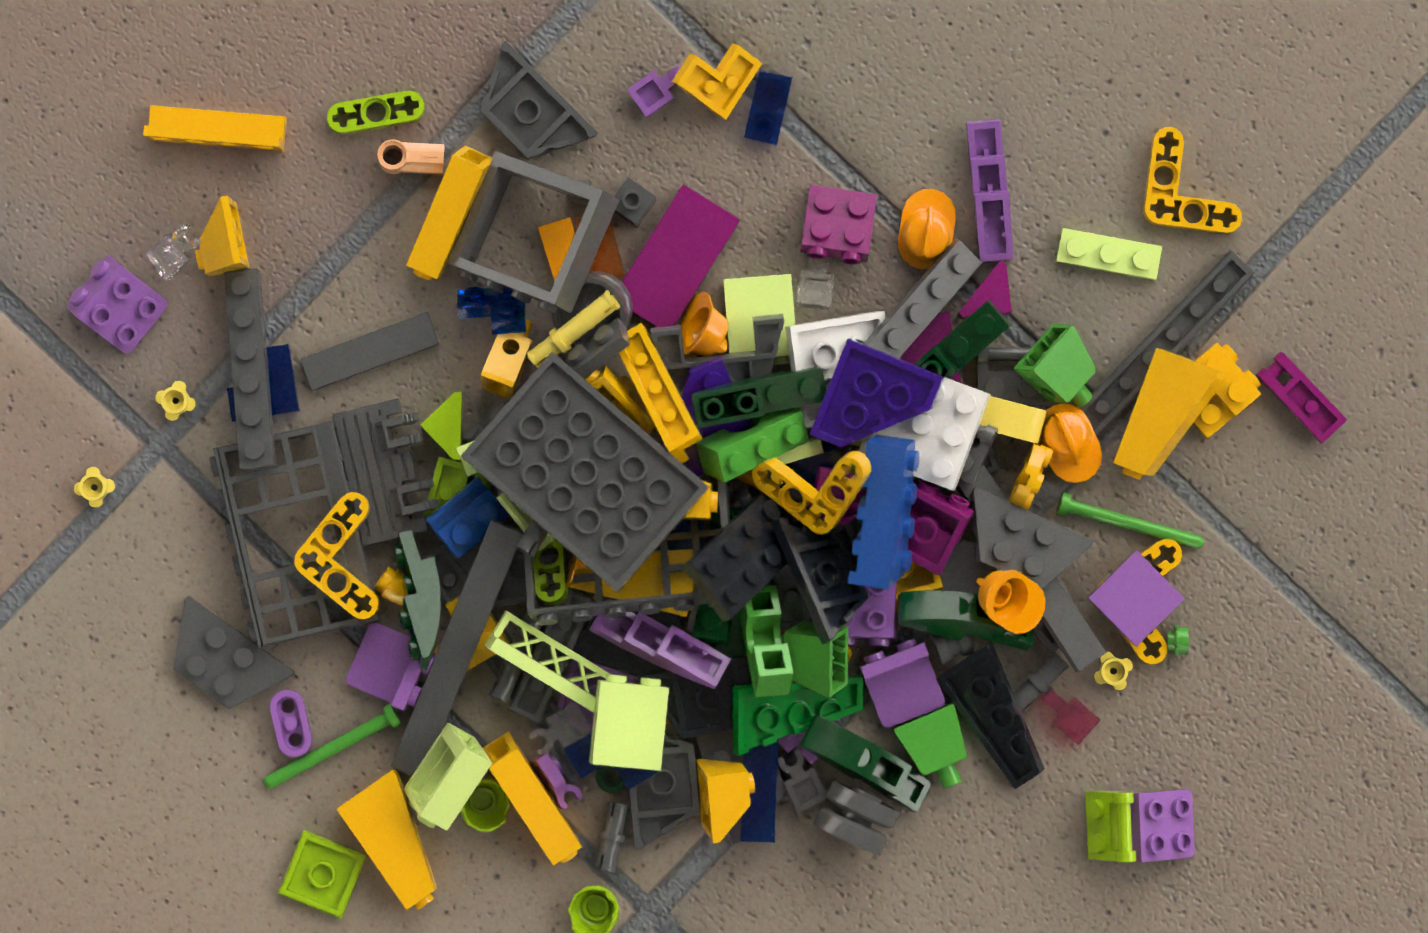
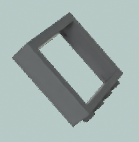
(580, 253)

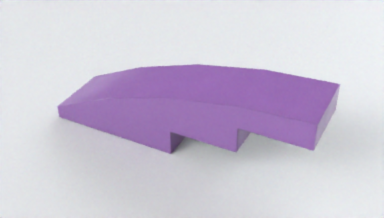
(989, 190)
(663, 646)

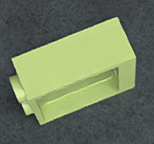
(446, 777)

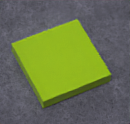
(322, 874)

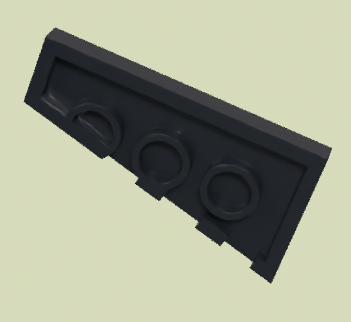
(990, 708)

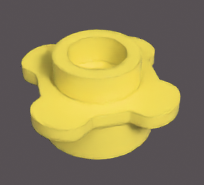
(166, 398)
(84, 488)
(1117, 680)

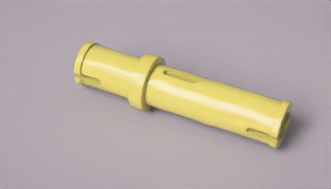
(562, 338)

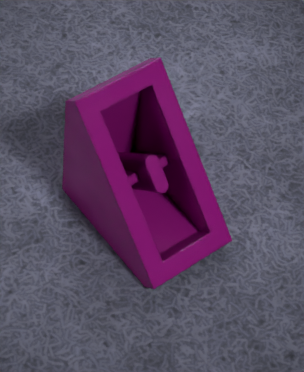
(994, 288)

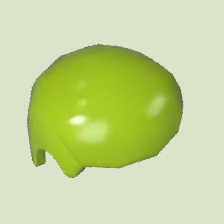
(486, 806)
(594, 910)

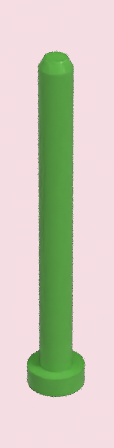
(1127, 522)
(346, 740)

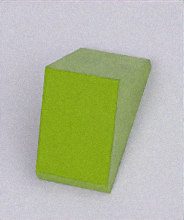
(446, 425)

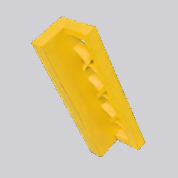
(216, 128)
(659, 393)

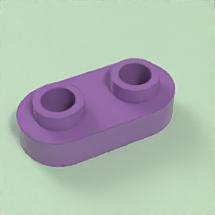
(288, 723)

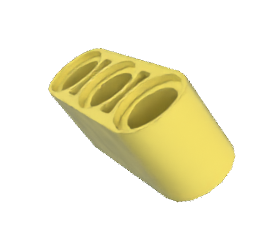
(1014, 419)

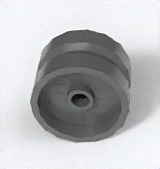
(593, 287)
(858, 814)

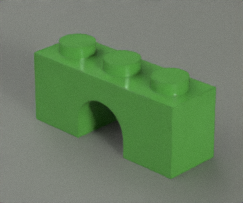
(735, 453)
(766, 655)

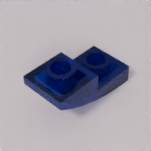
(768, 107)

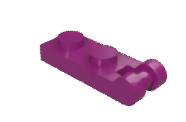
(1302, 398)

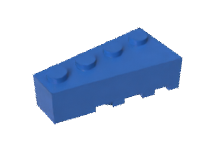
(886, 513)

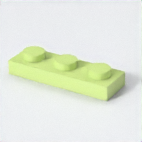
(1108, 254)

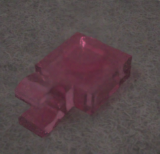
(1073, 718)

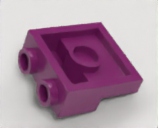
(838, 224)
(937, 526)

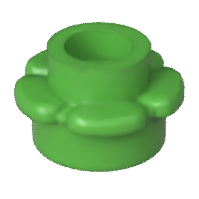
(1178, 640)

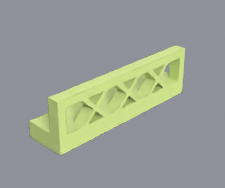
(537, 668)

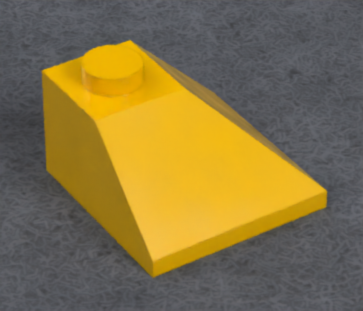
(222, 241)
(723, 795)

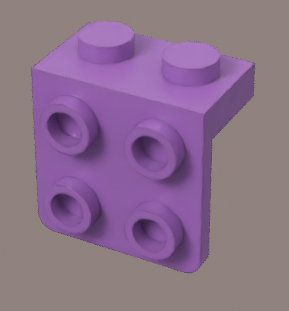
(116, 304)
(875, 618)
(385, 667)
(902, 683)
(1162, 825)

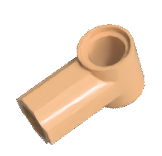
(416, 157)

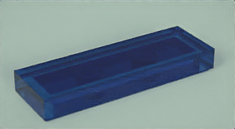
(759, 818)

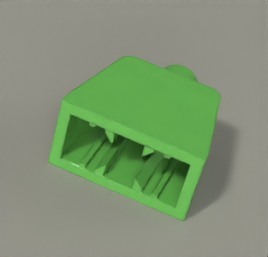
(1058, 366)
(818, 665)
(934, 743)

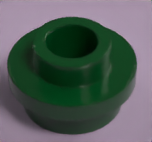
(604, 784)

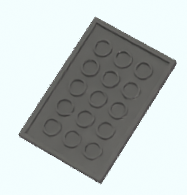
(585, 472)

